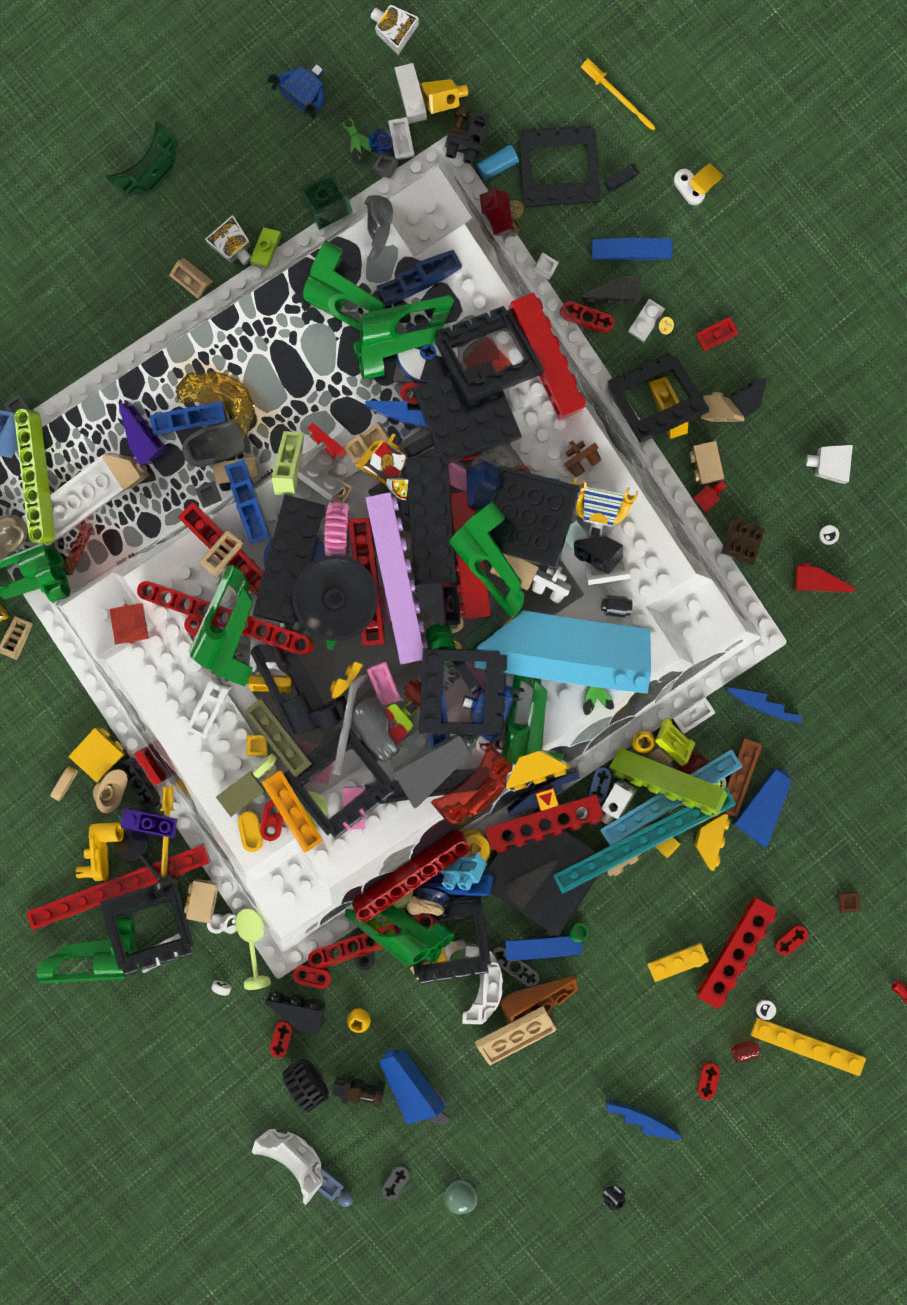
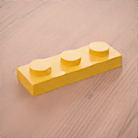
(678, 962)

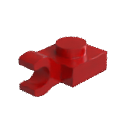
(708, 497)

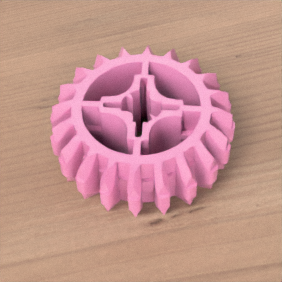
(337, 529)

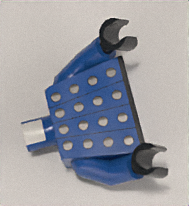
(301, 88)
(476, 706)

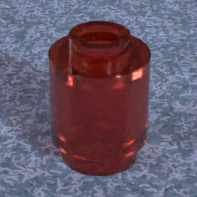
(413, 692)
(745, 1051)

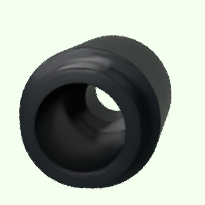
(616, 606)

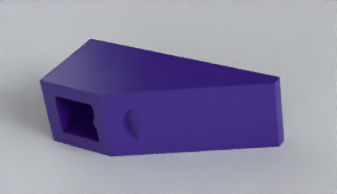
(149, 822)

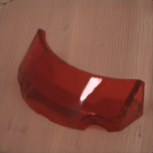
(478, 790)

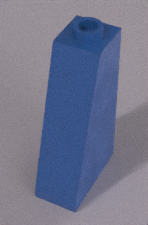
(763, 808)
(410, 1088)

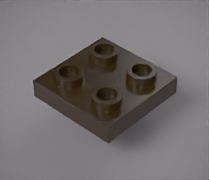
(743, 540)

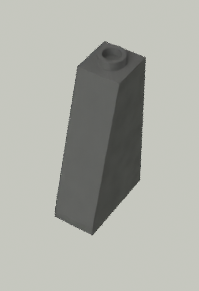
(430, 768)

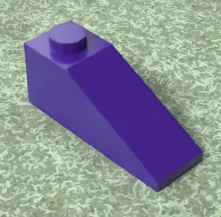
(140, 436)

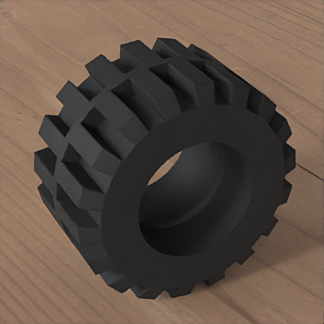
(305, 1085)

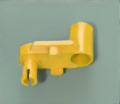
(98, 853)

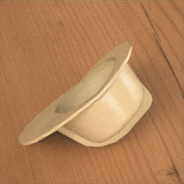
(110, 790)

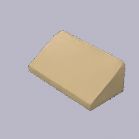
(190, 278)

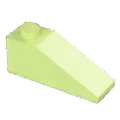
(288, 464)

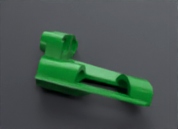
(381, 338)
(41, 570)
(216, 647)
(526, 738)
(413, 942)

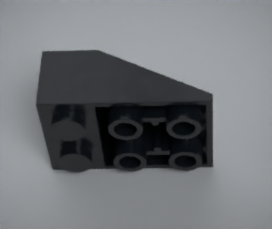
(300, 1013)

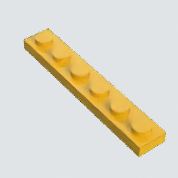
(808, 1046)

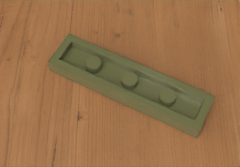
(278, 737)

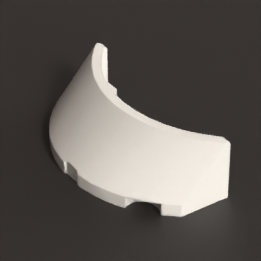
(489, 990)
(295, 1155)

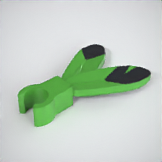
(357, 142)
(592, 695)

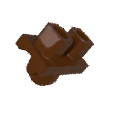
(589, 453)

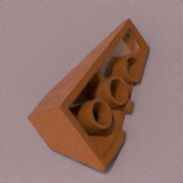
(530, 999)

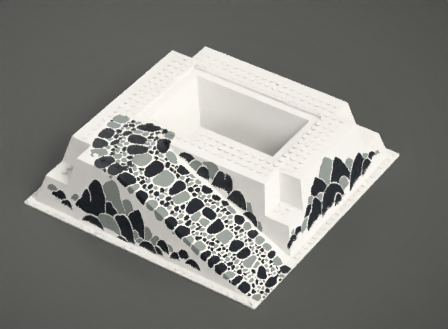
(306, 371)

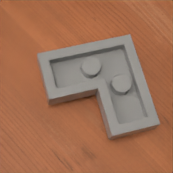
(317, 475)

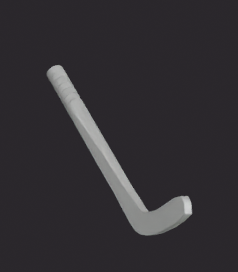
(355, 684)

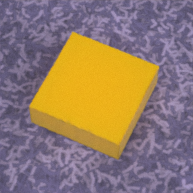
(257, 745)

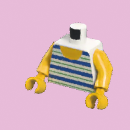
(602, 507)

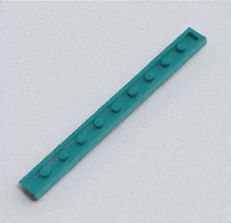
(634, 845)

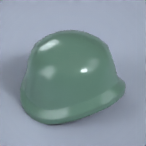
(460, 1197)

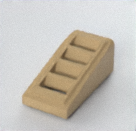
(204, 562)
(9, 635)

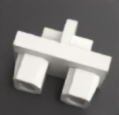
(552, 580)

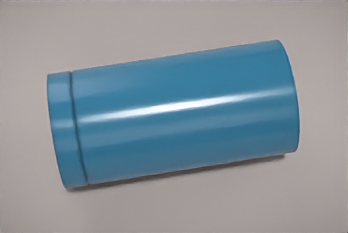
(497, 162)

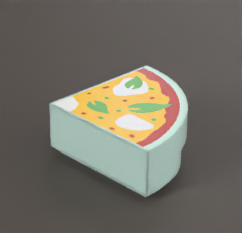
(398, 487)

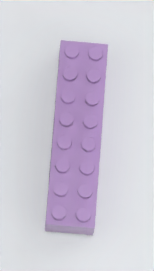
(395, 576)

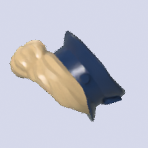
(427, 901)

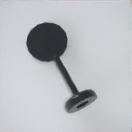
(134, 847)

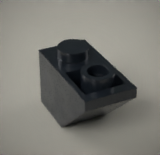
(751, 398)
(599, 552)

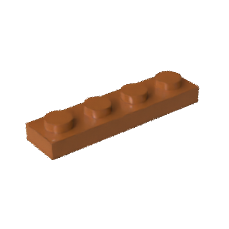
(740, 779)

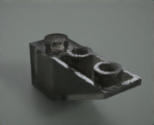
(621, 290)

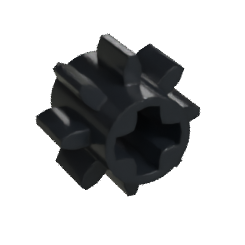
(614, 1198)

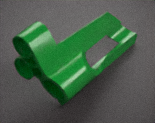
(330, 290)
(476, 544)
(103, 958)

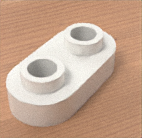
(686, 188)

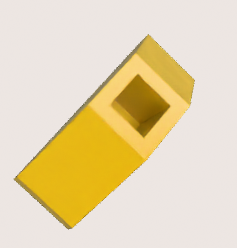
(536, 768)
(710, 839)

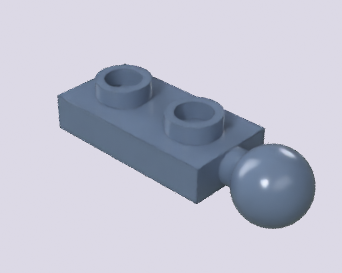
(332, 1188)

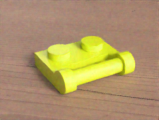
(674, 742)

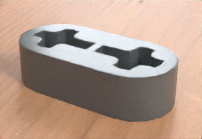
(398, 1184)

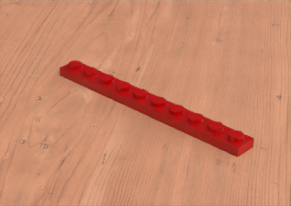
(121, 885)

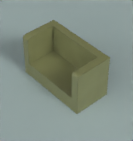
(241, 793)

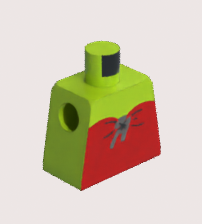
(400, 720)

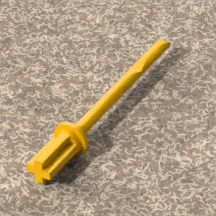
(598, 76)
(167, 806)

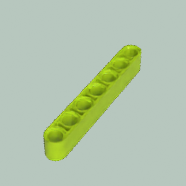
(34, 476)

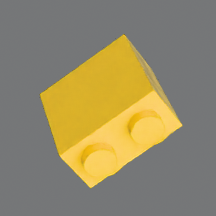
(98, 754)

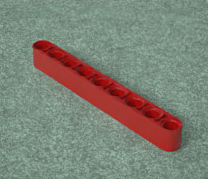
(196, 610)

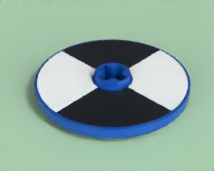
(420, 367)

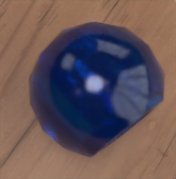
(380, 141)

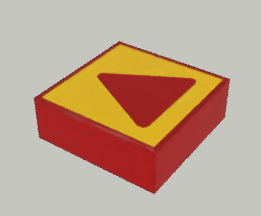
(546, 798)

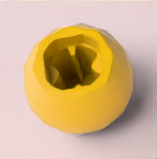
(643, 742)
(358, 1020)

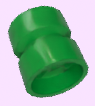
(440, 637)

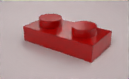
(717, 334)
(332, 446)
(149, 763)

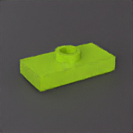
(265, 247)

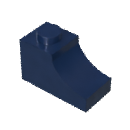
(481, 483)

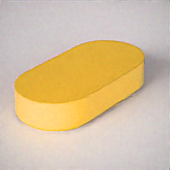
(249, 830)

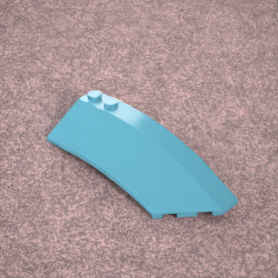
(574, 651)

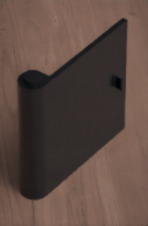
(548, 905)

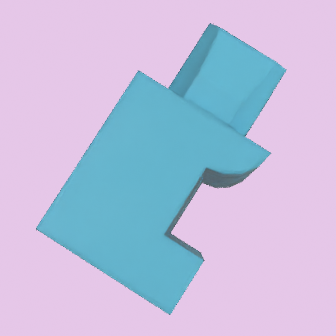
(464, 871)

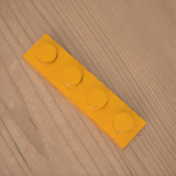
(292, 811)

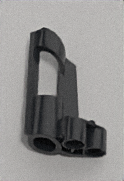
(307, 709)

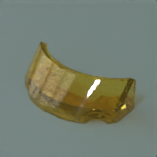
(215, 388)

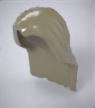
(12, 534)

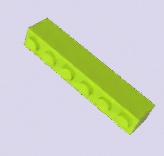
(668, 781)

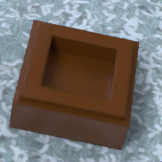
(848, 902)

